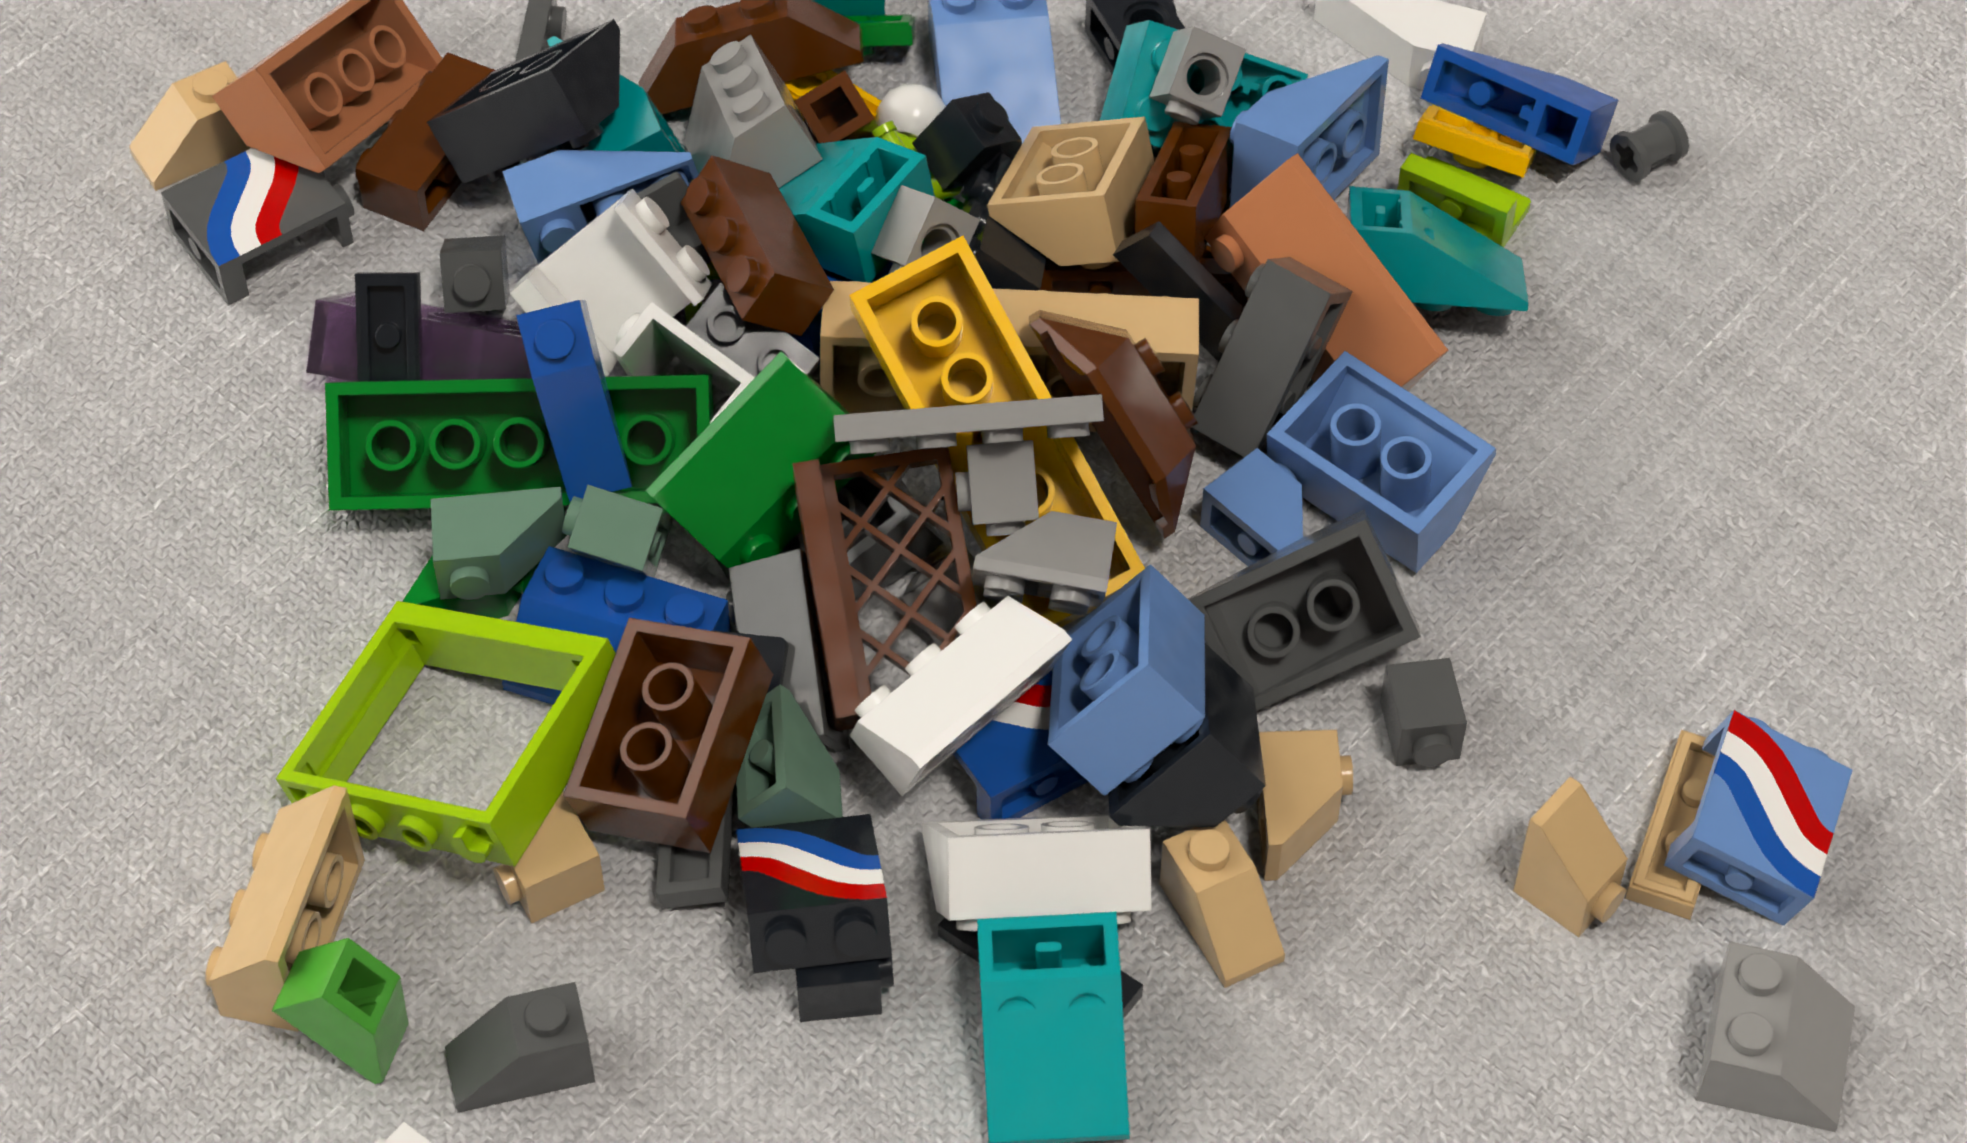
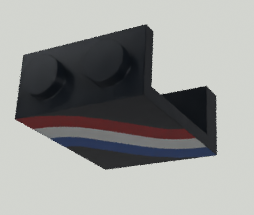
(814, 893)

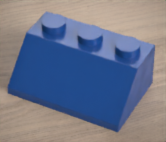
(599, 599)

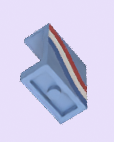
(1762, 819)

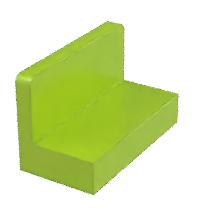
(1465, 196)

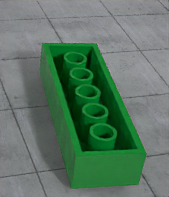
(483, 436)

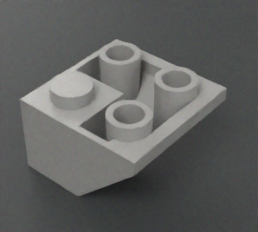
(1053, 559)

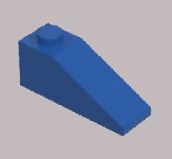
(1521, 102)
(574, 397)

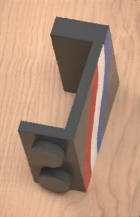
(249, 209)

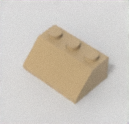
(1075, 189)
(290, 905)

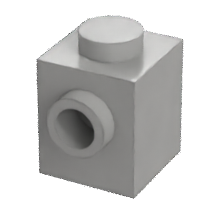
(999, 486)

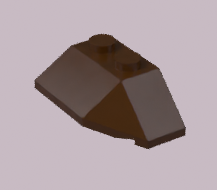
(793, 34)
(1141, 423)

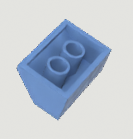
(1381, 449)

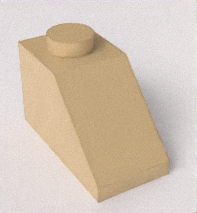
(187, 130)
(1300, 794)
(1571, 861)
(555, 868)
(1221, 901)

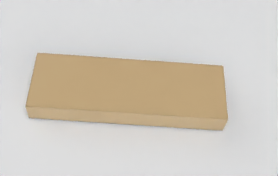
(1674, 812)

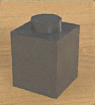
(474, 274)
(1423, 712)

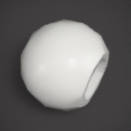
(910, 108)

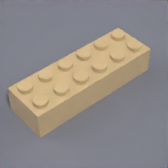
(1168, 323)

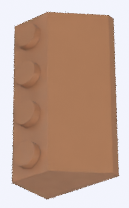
(331, 83)
(1300, 220)

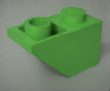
(346, 1005)

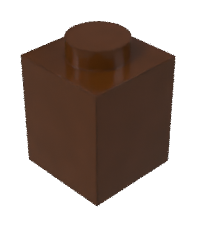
(836, 111)

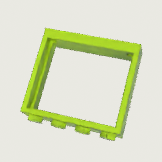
(468, 644)

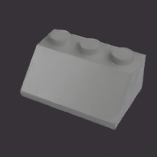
(748, 116)

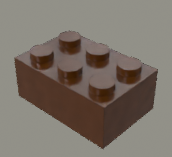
(669, 734)

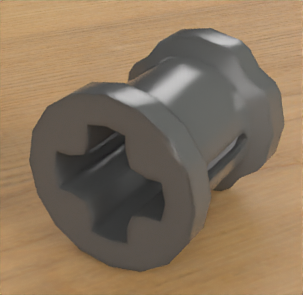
(1650, 145)

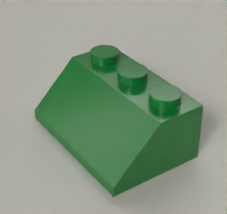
(737, 476)

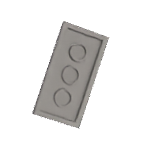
(996, 421)

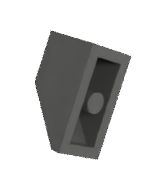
(521, 1049)

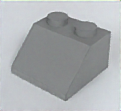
(1776, 1039)

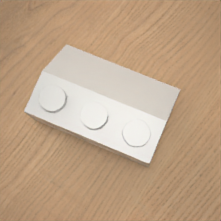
(956, 690)
(1037, 867)

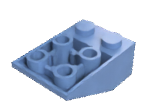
(572, 187)

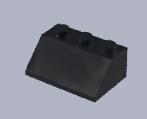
(533, 106)
(1207, 774)

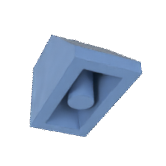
(1254, 508)

